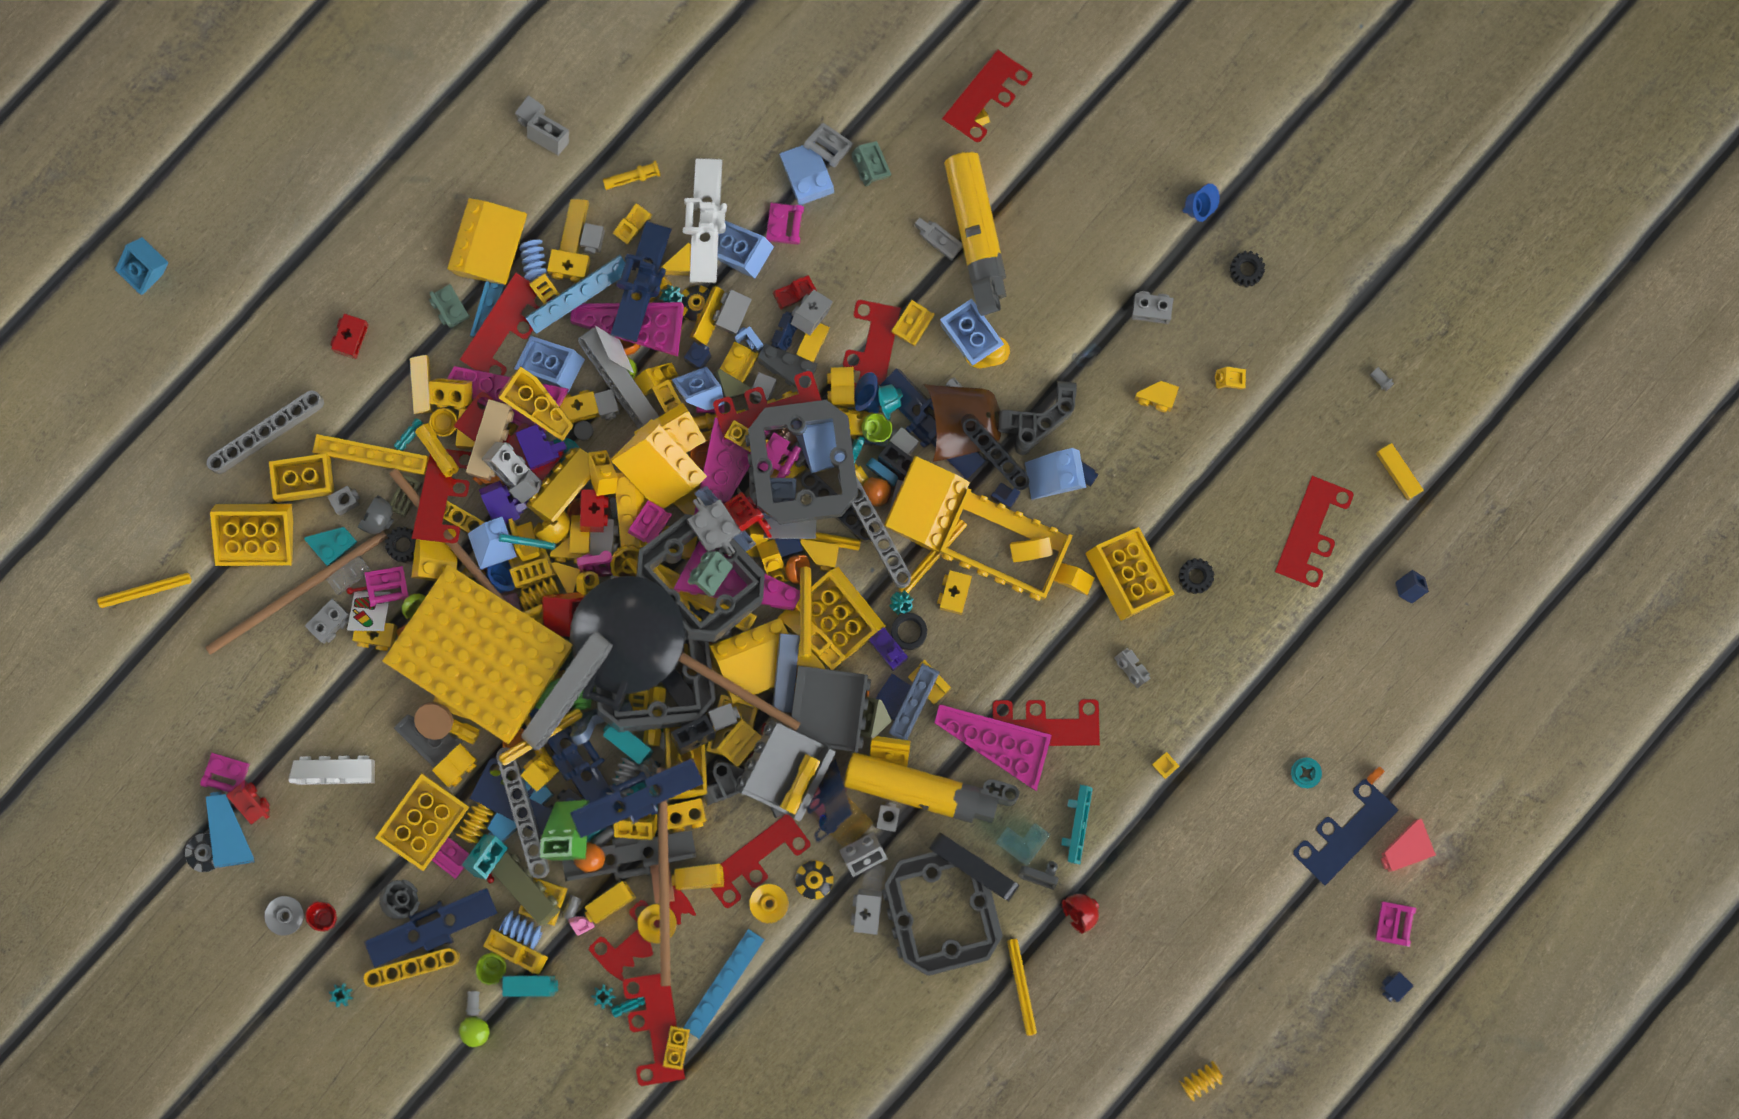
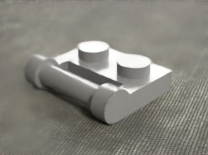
(832, 141)

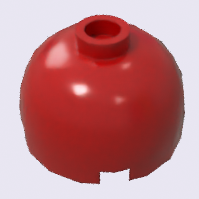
(1082, 911)

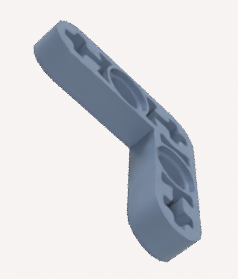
(584, 727)

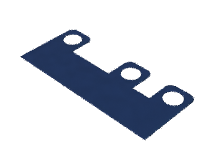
(494, 796)
(834, 798)
(1351, 839)

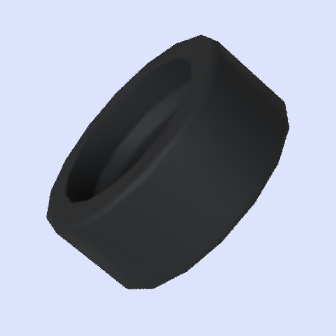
(913, 617)

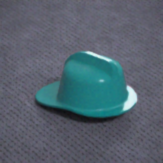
(889, 399)

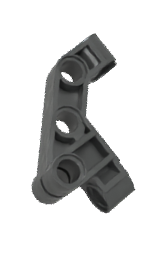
(1028, 425)
(726, 784)

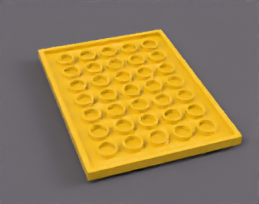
(478, 654)

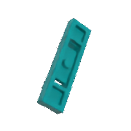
(1082, 808)

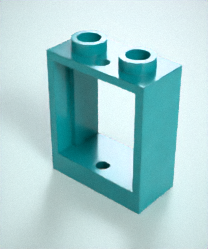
(628, 744)
(529, 986)

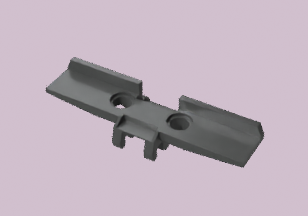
(627, 850)

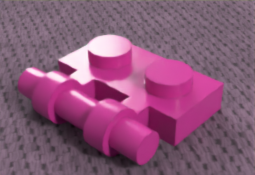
(776, 448)

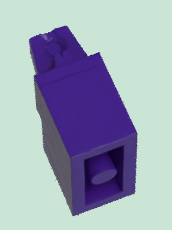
(535, 449)
(500, 503)
(888, 649)

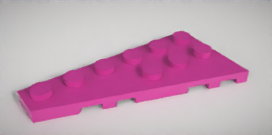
(493, 385)

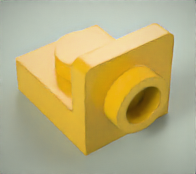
(1230, 378)

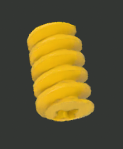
(535, 596)
(475, 823)
(1202, 1081)

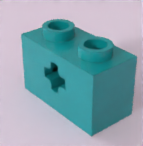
(484, 856)

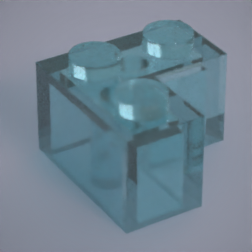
(1023, 848)

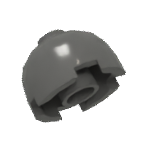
(377, 516)
(399, 899)

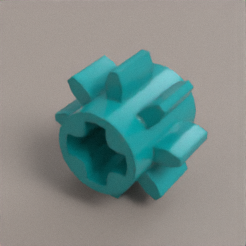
(671, 294)
(901, 602)
(346, 992)
(607, 992)

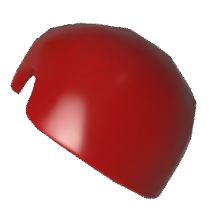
(321, 916)

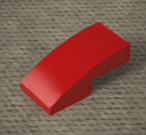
(794, 292)

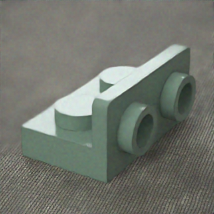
(870, 163)
(449, 306)

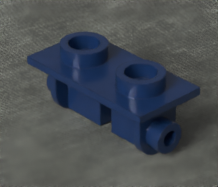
(783, 338)

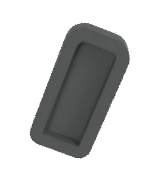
(1040, 878)

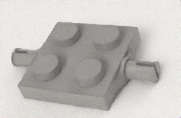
(714, 526)

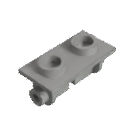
(1126, 661)

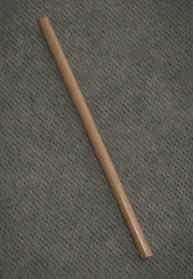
(455, 547)
(295, 593)
(739, 691)
(663, 890)

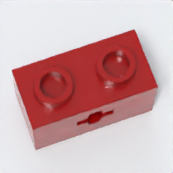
(351, 346)
(593, 522)

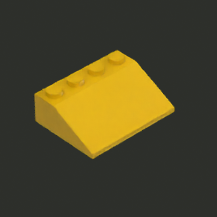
(486, 241)
(658, 466)
(926, 504)
(252, 534)
(1129, 573)
(842, 613)
(750, 658)
(422, 821)

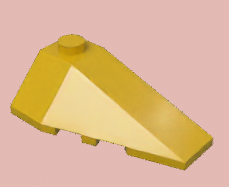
(532, 400)

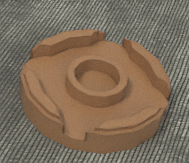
(433, 720)

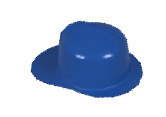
(1202, 203)
(867, 394)
(500, 577)

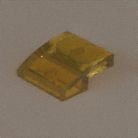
(853, 827)

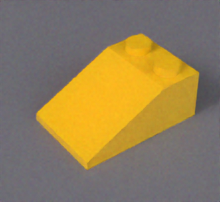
(432, 558)

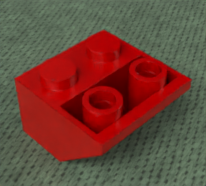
(559, 611)

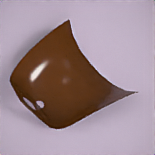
(949, 407)

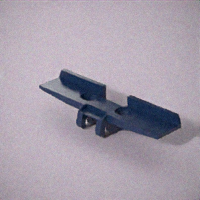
(647, 283)
(924, 424)
(572, 765)
(639, 804)
(434, 933)

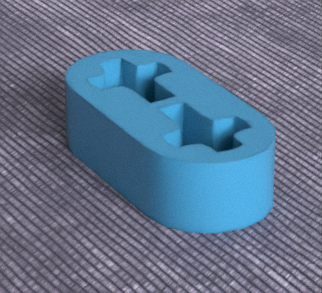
(881, 471)

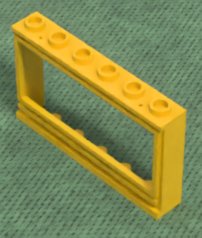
(1015, 522)

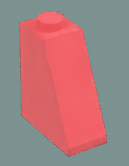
(1408, 848)

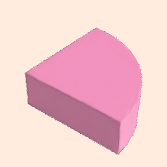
(581, 924)

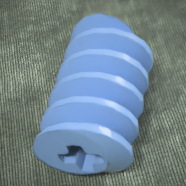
(531, 259)
(521, 930)

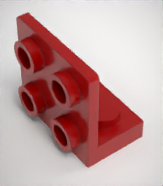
(744, 514)
(249, 802)

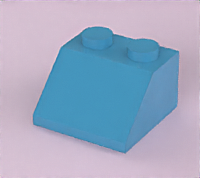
(141, 265)

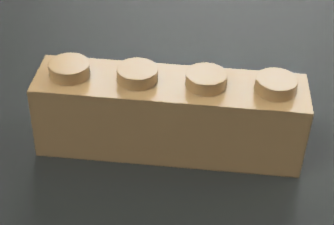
(492, 430)

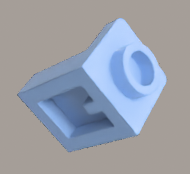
(752, 339)

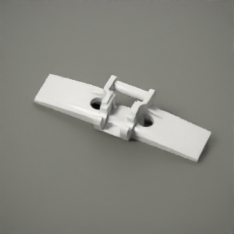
(712, 220)

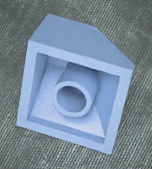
(699, 388)
(487, 546)

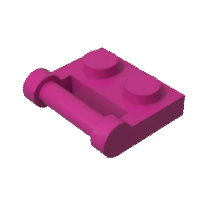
(778, 223)
(592, 563)
(385, 580)
(224, 767)
(1389, 922)

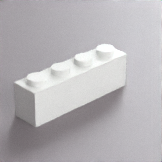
(333, 771)

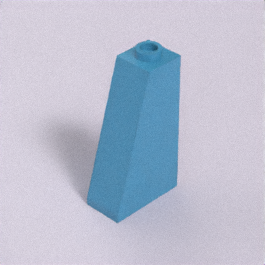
(504, 827)
(226, 836)

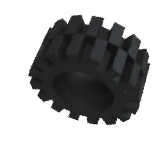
(1250, 258)
(391, 544)
(1196, 587)

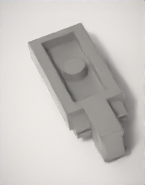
(939, 238)

